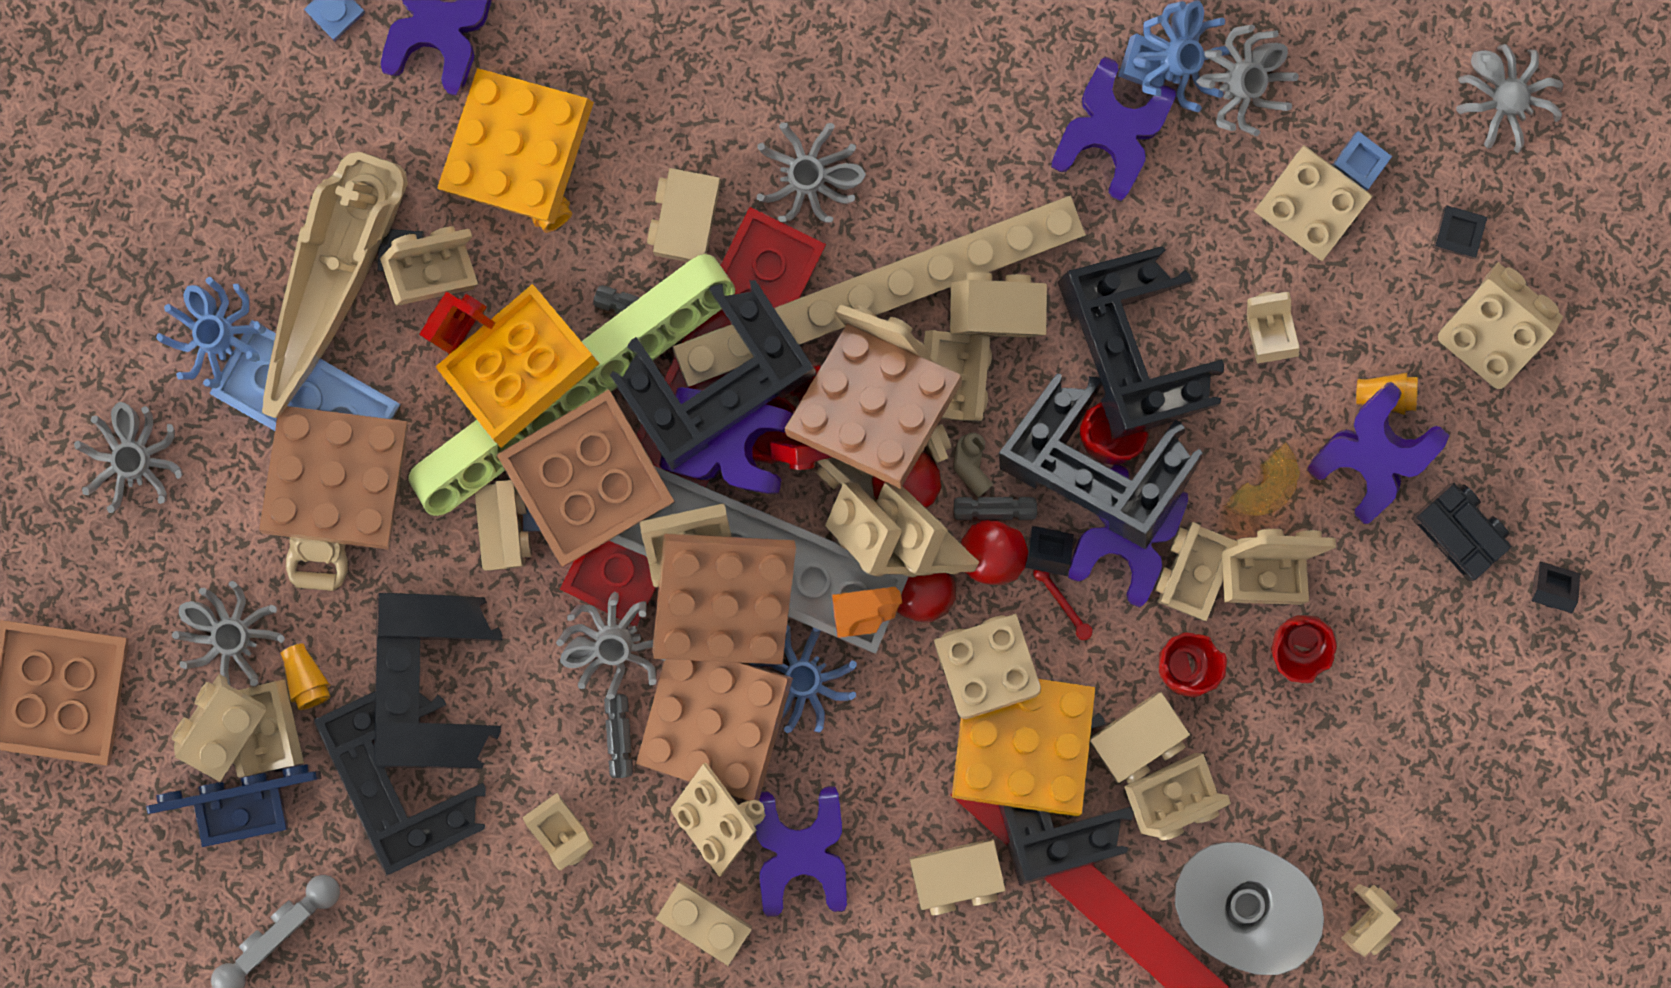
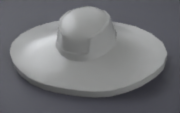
(1249, 908)

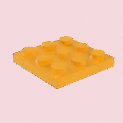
(515, 145)
(517, 366)
(1028, 751)

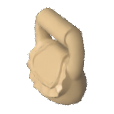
(316, 551)

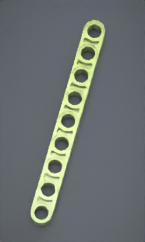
(657, 321)

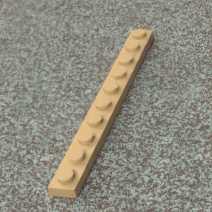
(893, 284)

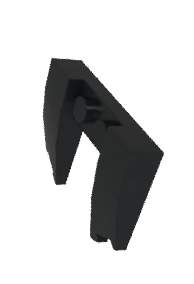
(773, 371)
(1132, 399)
(1133, 508)
(400, 626)
(393, 835)
(1046, 851)

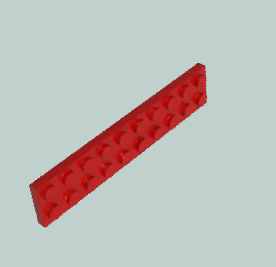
(782, 266)

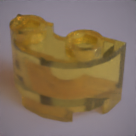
(1274, 491)

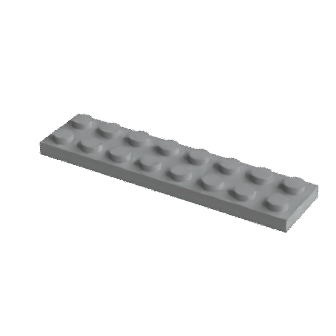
(819, 564)

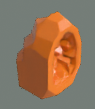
(864, 610)

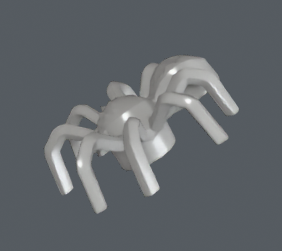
(1248, 77)
(1510, 95)
(808, 174)
(129, 458)
(228, 636)
(610, 644)

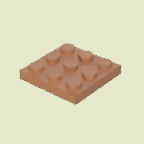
(873, 405)
(334, 477)
(585, 478)
(723, 599)
(59, 691)
(715, 717)

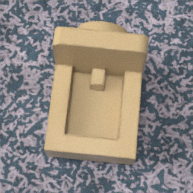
(1272, 327)
(559, 832)

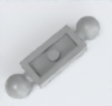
(321, 893)

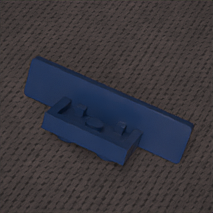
(239, 811)

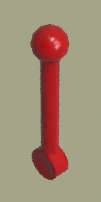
(1083, 630)

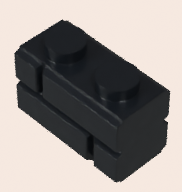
(1463, 531)

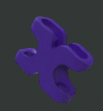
(441, 27)
(1113, 128)
(733, 450)
(1378, 453)
(1143, 563)
(802, 853)

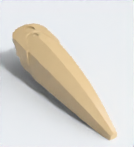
(330, 263)

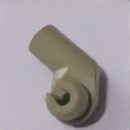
(968, 461)

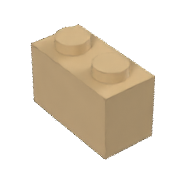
(685, 215)
(998, 307)
(1140, 738)
(957, 876)
(704, 922)

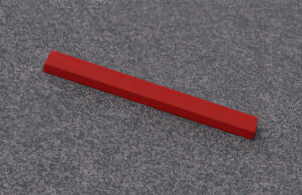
(1116, 916)

